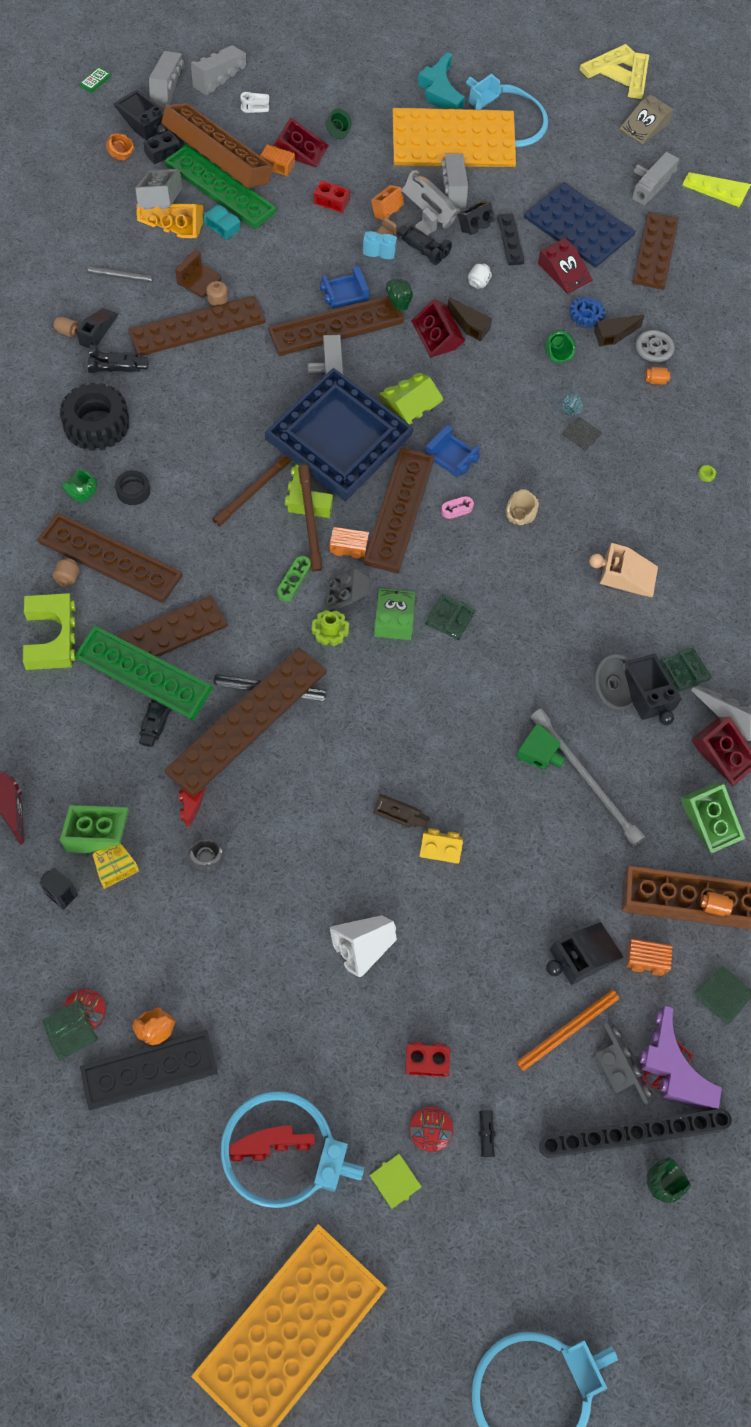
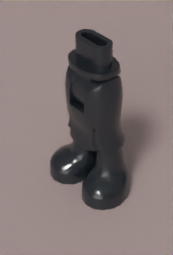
(424, 244)
(113, 361)
(153, 723)

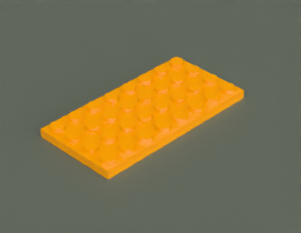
(426, 135)
(289, 1332)

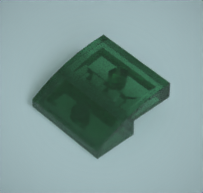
(457, 621)
(692, 667)
(724, 994)
(69, 1030)

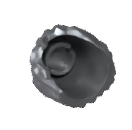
(206, 855)

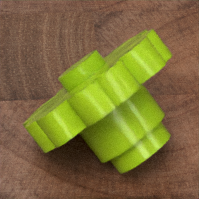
(330, 628)

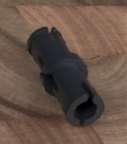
(487, 1133)

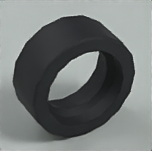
(131, 476)

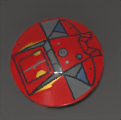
(92, 1002)
(431, 1129)

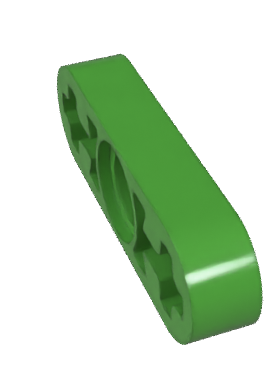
(293, 571)

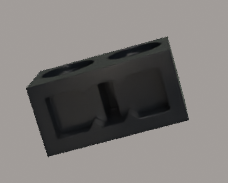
(161, 147)
(476, 217)
(58, 888)

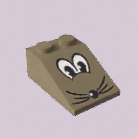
(647, 119)

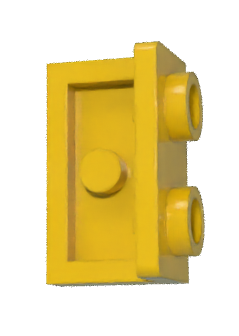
(441, 846)

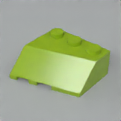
(411, 397)

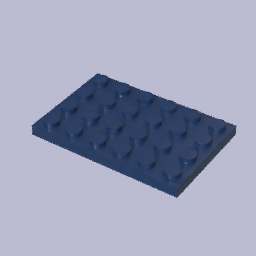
(582, 222)

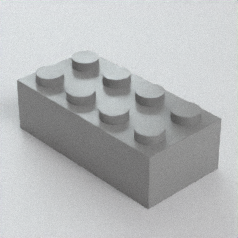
(158, 188)

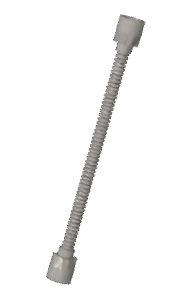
(631, 832)

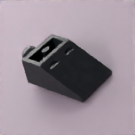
(142, 114)
(651, 688)
(583, 953)

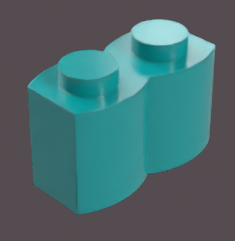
(221, 221)

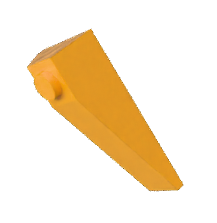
(179, 218)

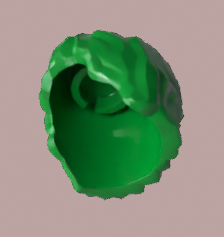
(560, 346)
(80, 486)

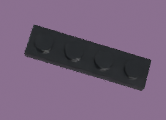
(510, 239)

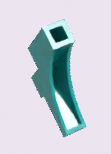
(438, 88)

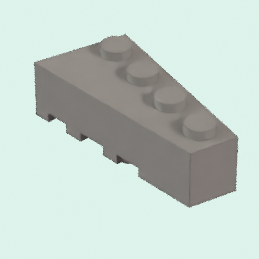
(165, 77)

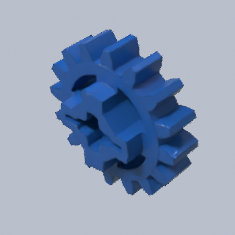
(587, 311)

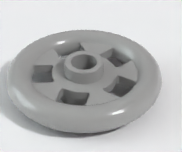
(654, 346)

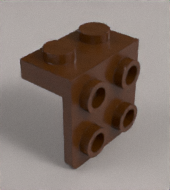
(194, 275)

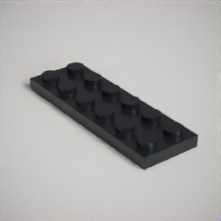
(148, 1070)

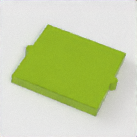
(395, 1181)

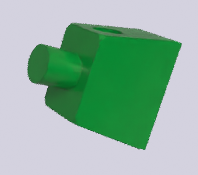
(540, 749)

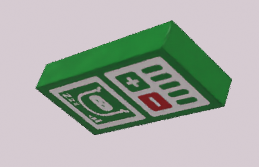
(95, 79)

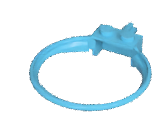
(489, 90)
(331, 1161)
(578, 1358)

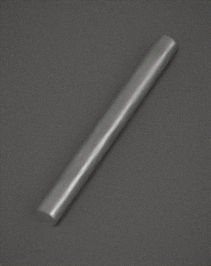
(120, 274)

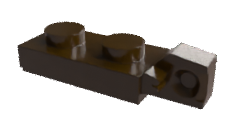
(400, 812)

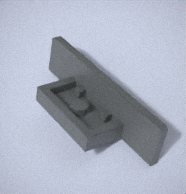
(620, 1067)

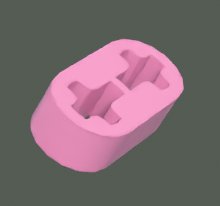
(457, 507)

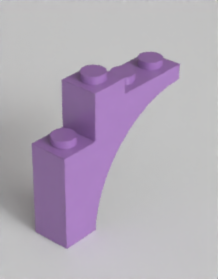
(681, 1080)

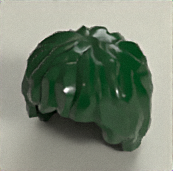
(399, 293)
(667, 1181)

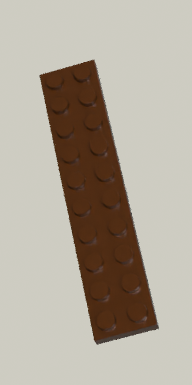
(245, 722)

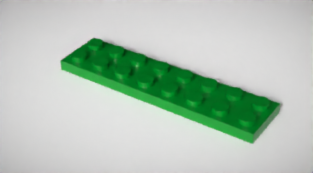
(221, 186)
(144, 672)

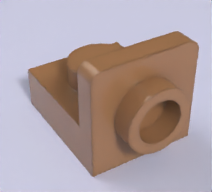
(387, 227)

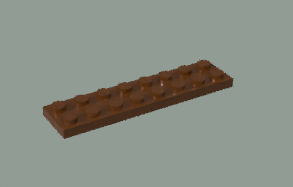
(345, 321)
(196, 326)
(399, 510)
(110, 557)

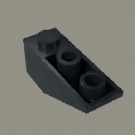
(95, 327)

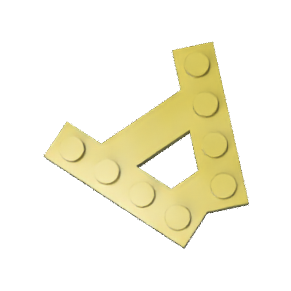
(608, 65)

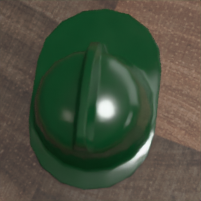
(338, 123)

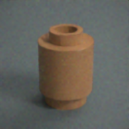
(66, 326)

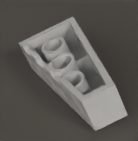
(217, 68)
(455, 179)

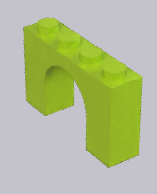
(321, 501)
(59, 651)

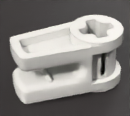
(256, 102)

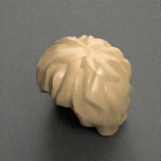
(522, 507)

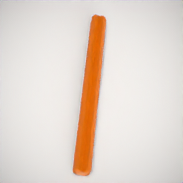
(567, 1030)

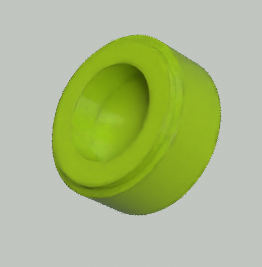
(707, 473)

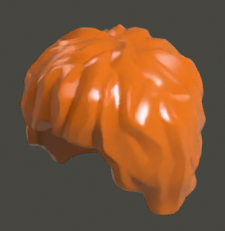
(119, 146)
(154, 1026)

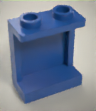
(345, 289)
(451, 452)

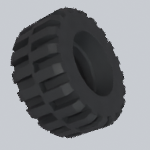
(94, 398)

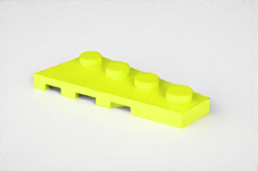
(722, 189)

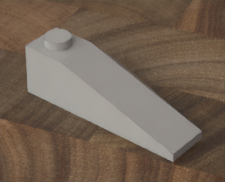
(727, 708)

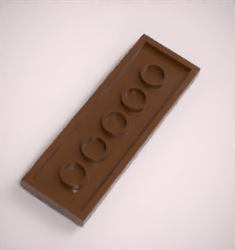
(656, 250)
(177, 627)

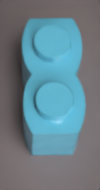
(379, 245)

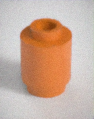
(657, 375)
(716, 904)

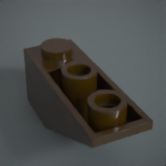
(471, 321)
(614, 330)

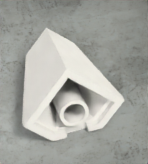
(363, 942)

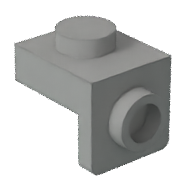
(428, 223)

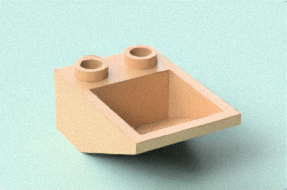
(628, 571)

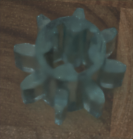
(572, 405)

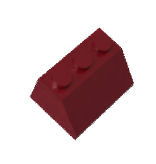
(437, 329)

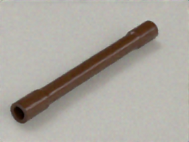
(226, 513)
(315, 557)

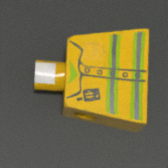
(114, 865)

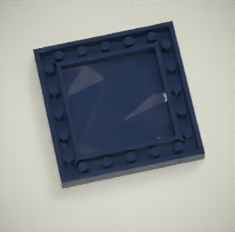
(339, 434)

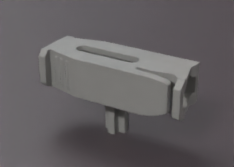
(654, 178)
(427, 195)
(332, 356)

